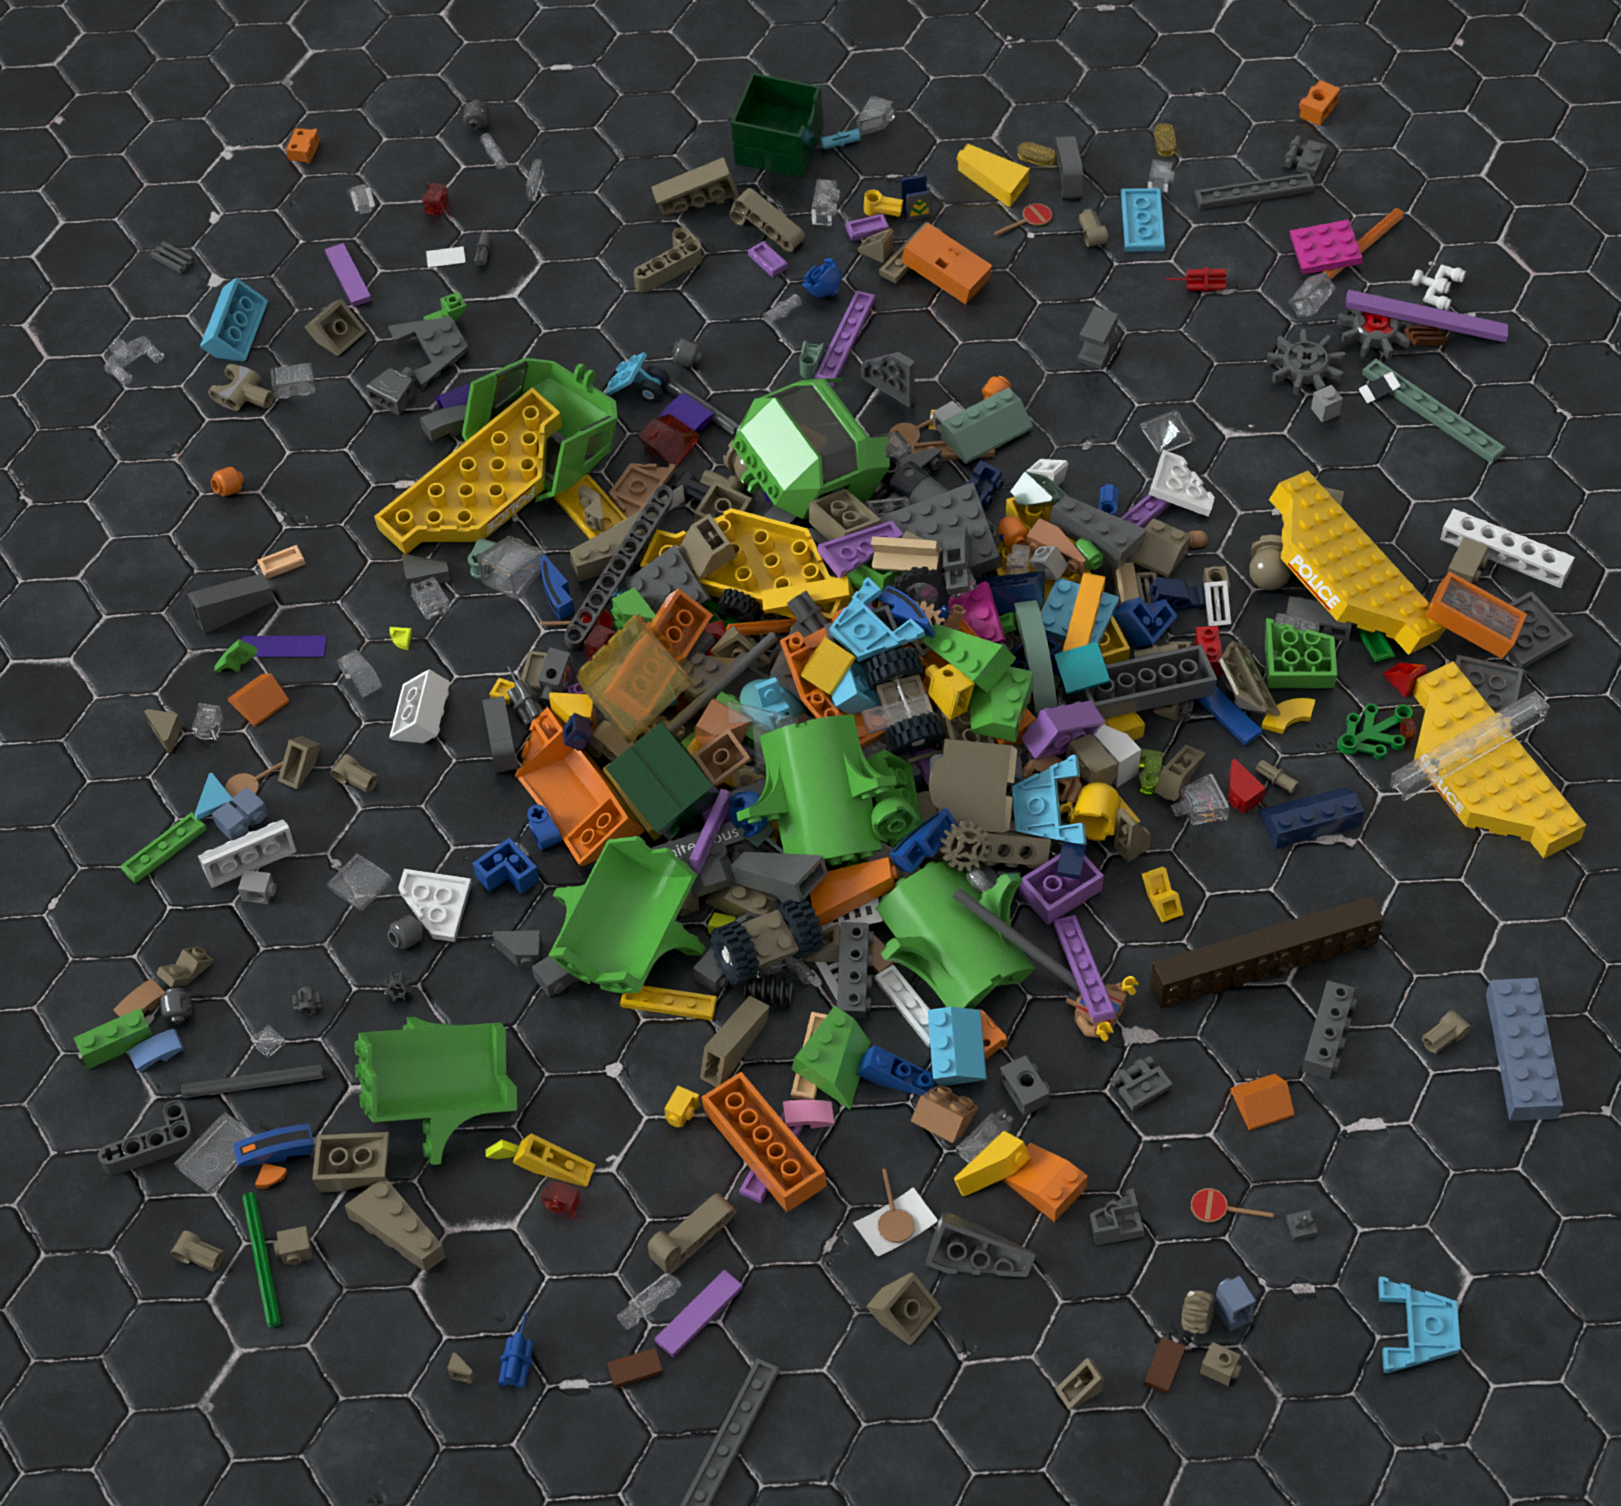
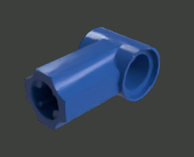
(1109, 499)

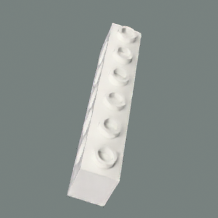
(1509, 548)

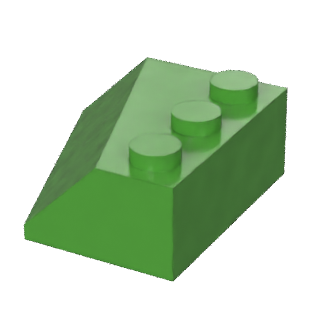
(1299, 657)
(1003, 707)
(833, 1056)

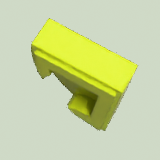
(401, 637)
(502, 1150)

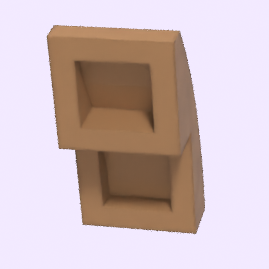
(144, 997)

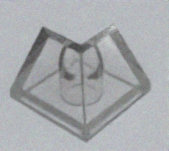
(1167, 431)

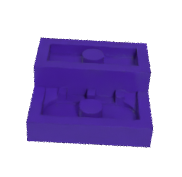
(689, 412)

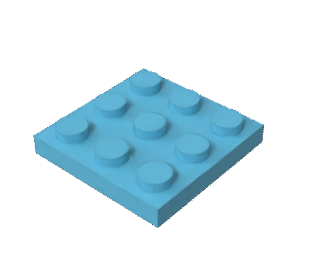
(1060, 606)

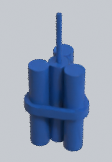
(516, 1359)

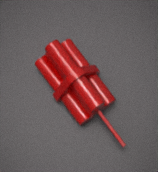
(1204, 279)

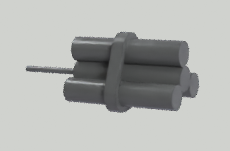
(807, 612)
(524, 700)

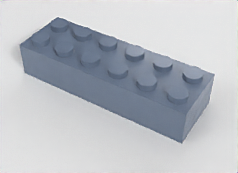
(1524, 1049)

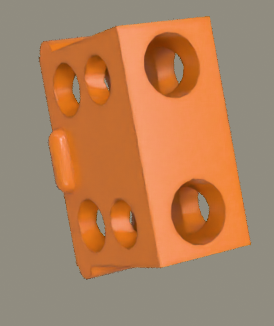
(303, 145)
(992, 1036)

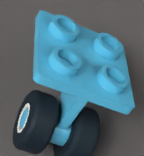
(650, 382)

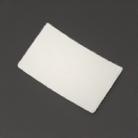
(908, 1202)

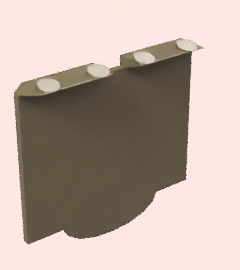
(974, 783)

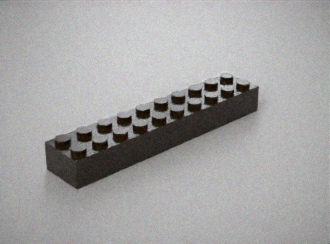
(1266, 952)

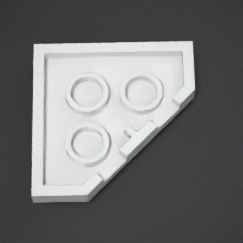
(1179, 485)
(436, 901)

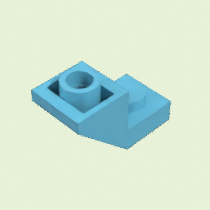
(771, 697)

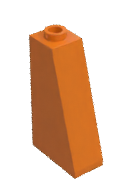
(852, 888)

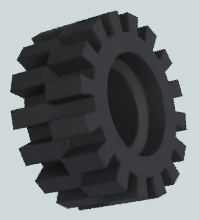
(738, 605)

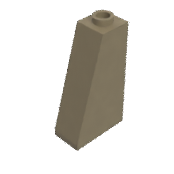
(732, 1041)

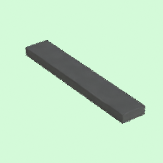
(1254, 191)

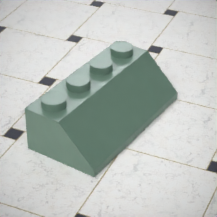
(986, 425)

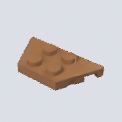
(637, 486)

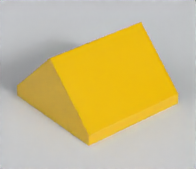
(828, 665)

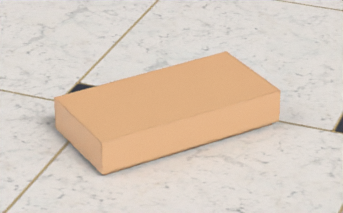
(281, 562)

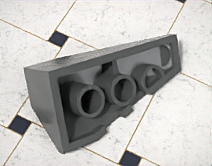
(970, 1248)

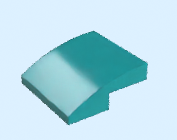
(1082, 668)

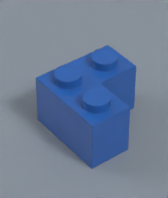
(1144, 622)
(504, 864)

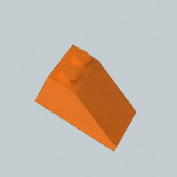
(1048, 1182)

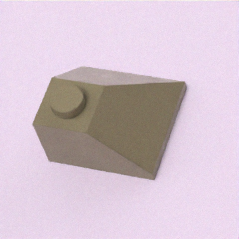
(904, 1307)

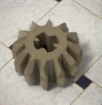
(1198, 1312)

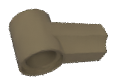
(1093, 231)
(733, 482)
(350, 771)
(1450, 1028)
(192, 1249)

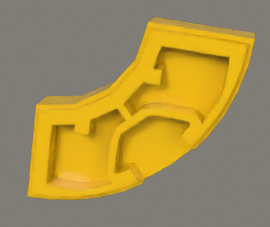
(1291, 712)

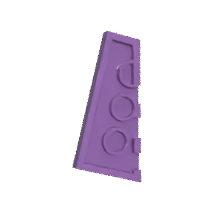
(855, 549)

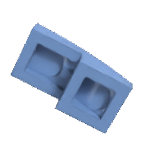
(160, 1046)

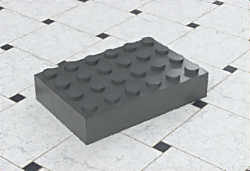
(948, 511)

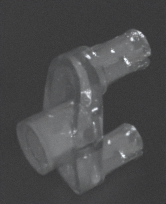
(126, 353)

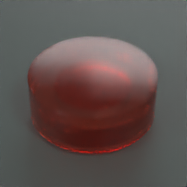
(1407, 728)

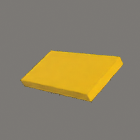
(570, 503)

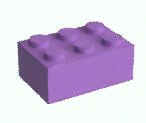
(1059, 726)
(1057, 895)

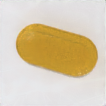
(1165, 139)
(1036, 153)

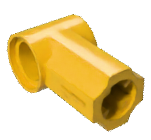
(876, 203)

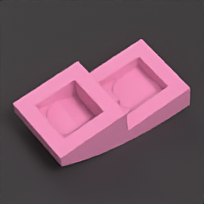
(806, 1112)

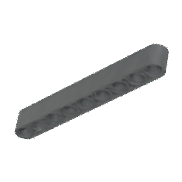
(615, 576)

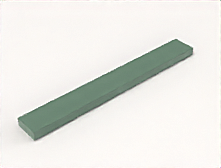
(1438, 414)

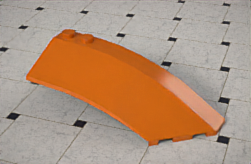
(573, 791)

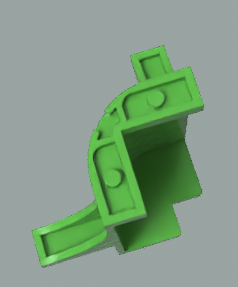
(820, 790)
(625, 916)
(946, 940)
(434, 1075)

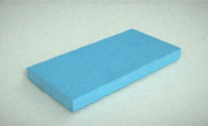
(1142, 220)

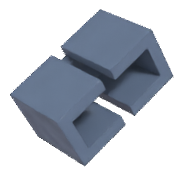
(235, 821)
(1234, 1303)

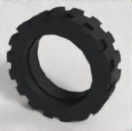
(927, 576)

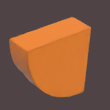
(270, 1175)

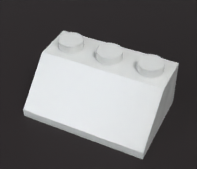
(420, 708)

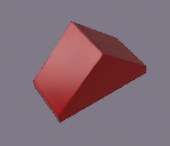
(1404, 676)

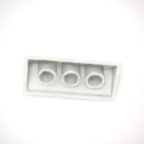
(247, 853)

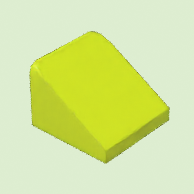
(719, 920)

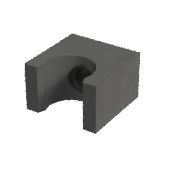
(1099, 337)

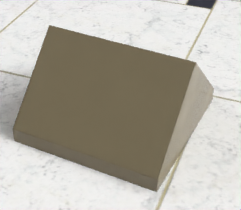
(733, 644)

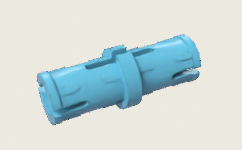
(840, 139)

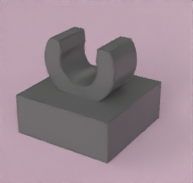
(1301, 1225)

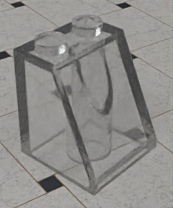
(510, 566)

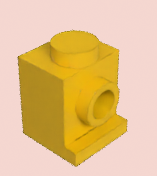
(681, 1106)

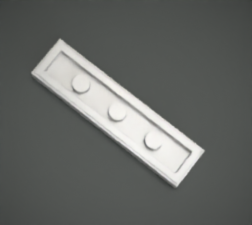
(905, 1000)

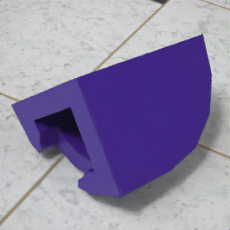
(454, 397)

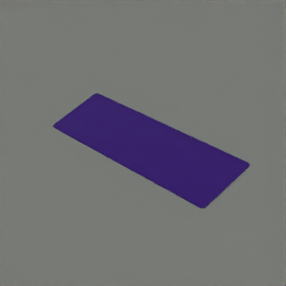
(287, 645)

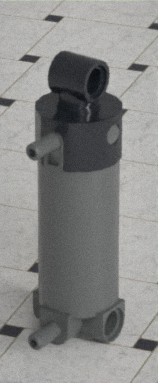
(914, 483)

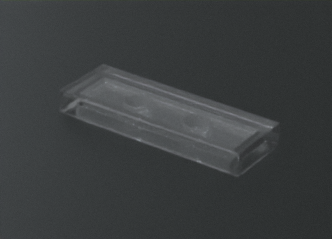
(882, 717)

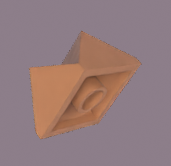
(716, 721)

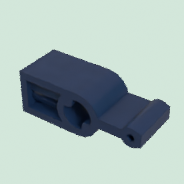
(1177, 593)

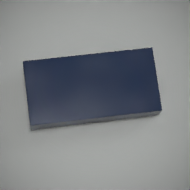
(1071, 860)

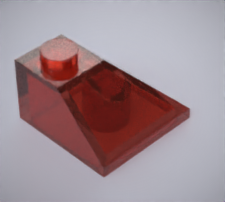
(668, 438)

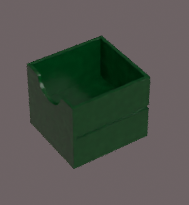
(777, 125)
(664, 782)

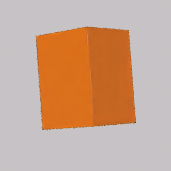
(259, 699)
(1263, 1101)

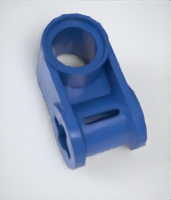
(543, 827)

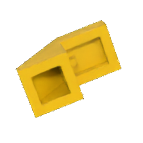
(1163, 898)

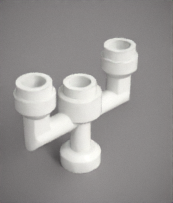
(1439, 285)

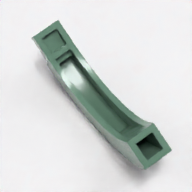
(1037, 654)

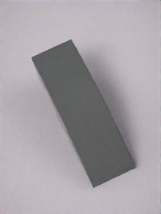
(444, 422)

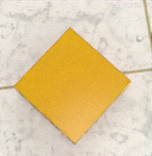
(501, 688)

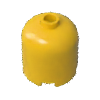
(1097, 809)

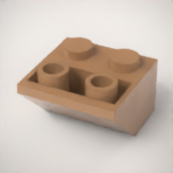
(944, 1113)

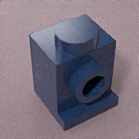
(577, 731)

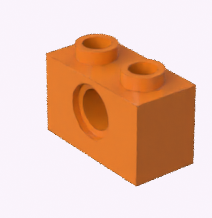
(1319, 102)

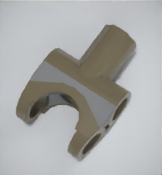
(241, 389)

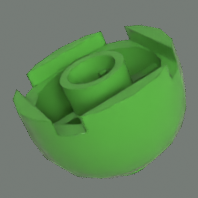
(893, 819)

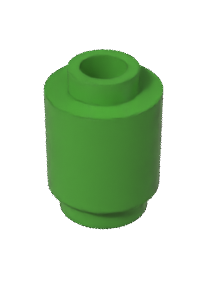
(1090, 553)

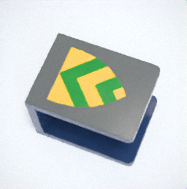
(916, 198)

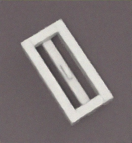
(1211, 622)

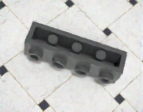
(853, 969)
(1328, 1030)

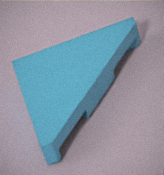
(212, 797)

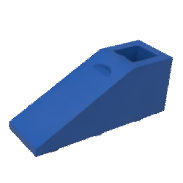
(894, 1072)

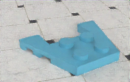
(864, 632)
(1038, 804)
(1430, 1325)

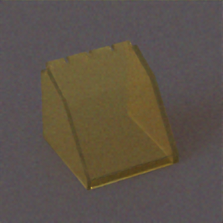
(635, 677)

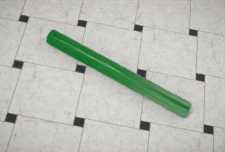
(261, 1260)

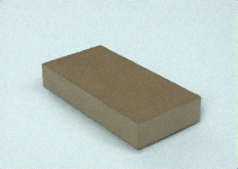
(533, 668)

